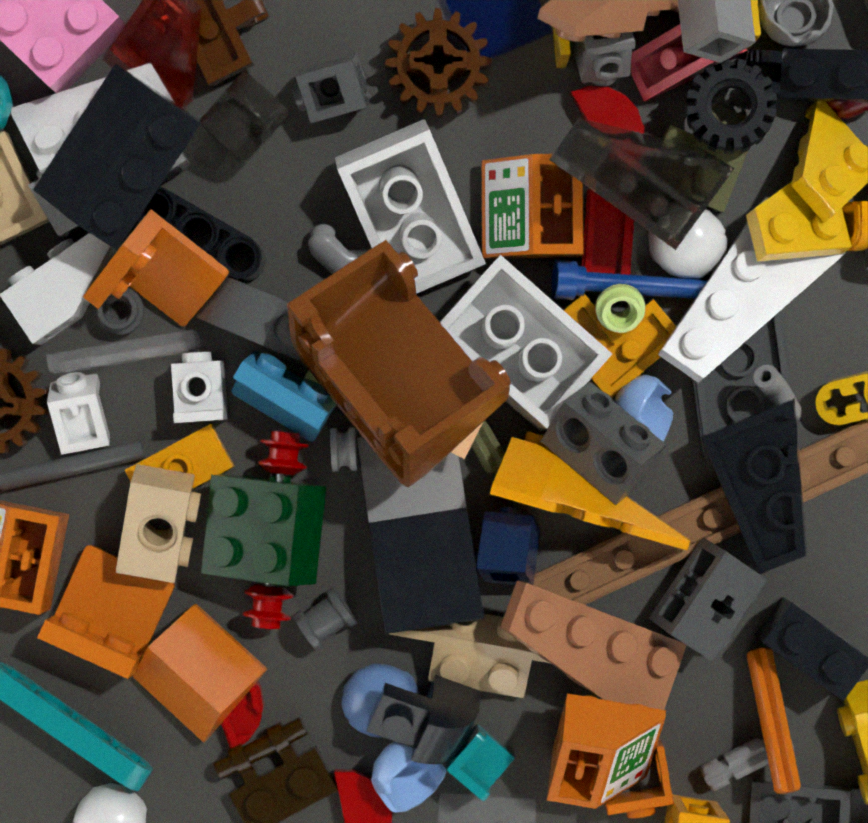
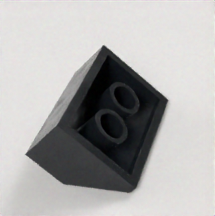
(116, 156)

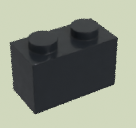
(813, 648)

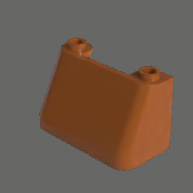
(393, 363)

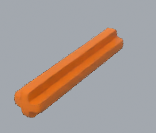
(773, 721)

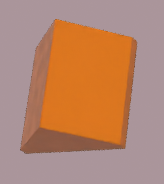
(198, 671)

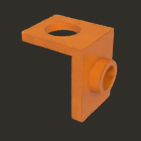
(643, 802)

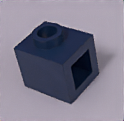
(508, 546)

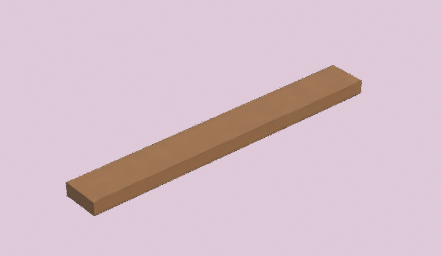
(630, 558)

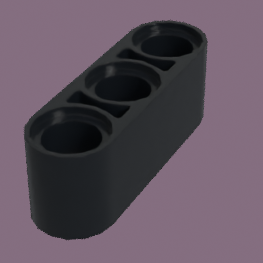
(223, 239)

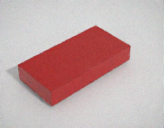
(606, 237)

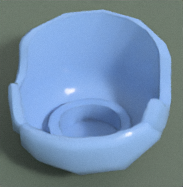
(644, 402)
(403, 782)

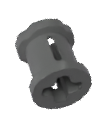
(325, 619)

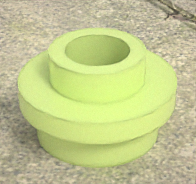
(624, 320)

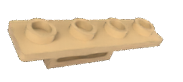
(478, 655)

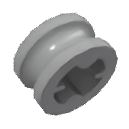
(343, 449)

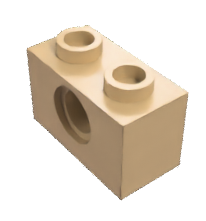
(152, 551)

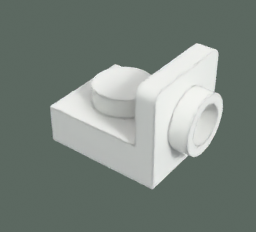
(77, 413)

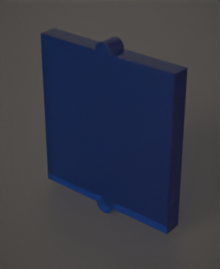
(503, 23)

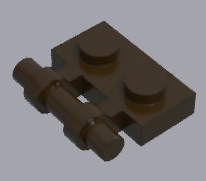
(286, 787)

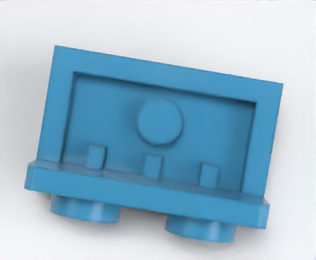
(283, 395)

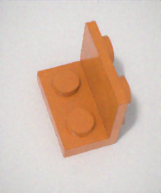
(162, 269)
(107, 614)

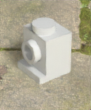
(213, 402)

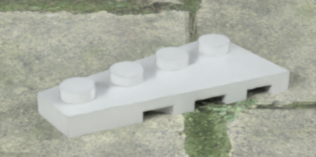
(737, 304)

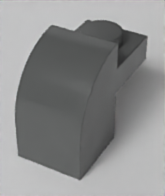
(250, 315)

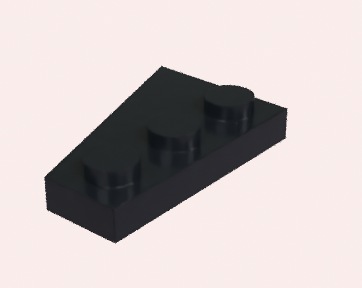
(763, 482)

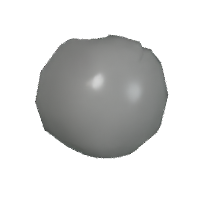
(795, 20)

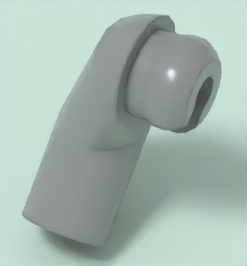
(329, 250)
(775, 387)

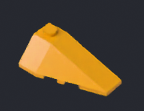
(543, 480)

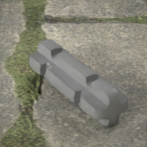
(736, 764)

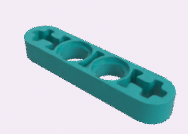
(72, 729)

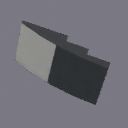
(421, 545)

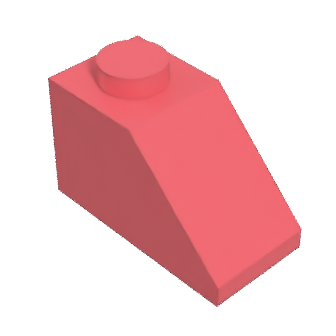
(664, 65)

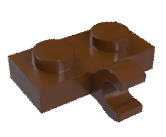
(220, 46)

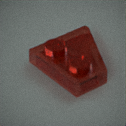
(168, 39)

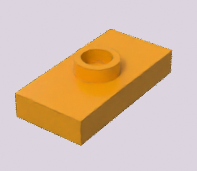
(196, 454)

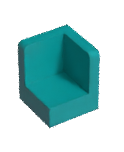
(480, 762)

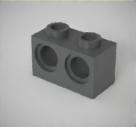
(603, 442)

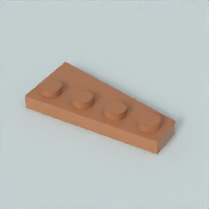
(595, 648)

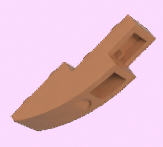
(600, 17)

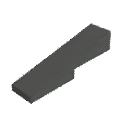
(808, 805)

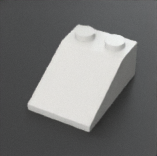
(411, 203)

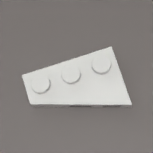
(50, 119)

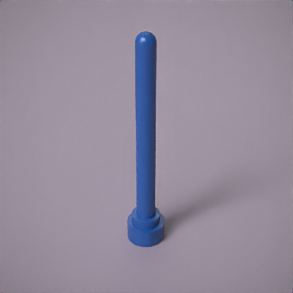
(573, 280)

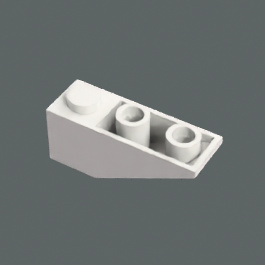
(52, 295)

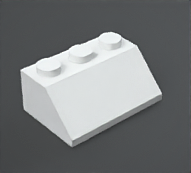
(531, 339)

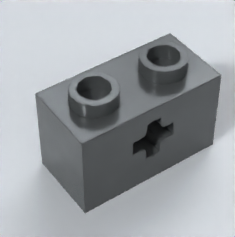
(708, 599)

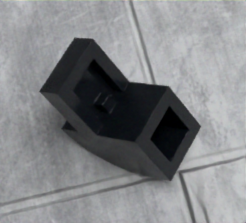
(430, 723)

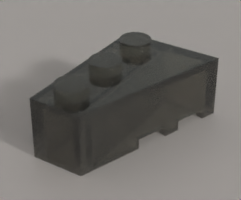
(643, 176)

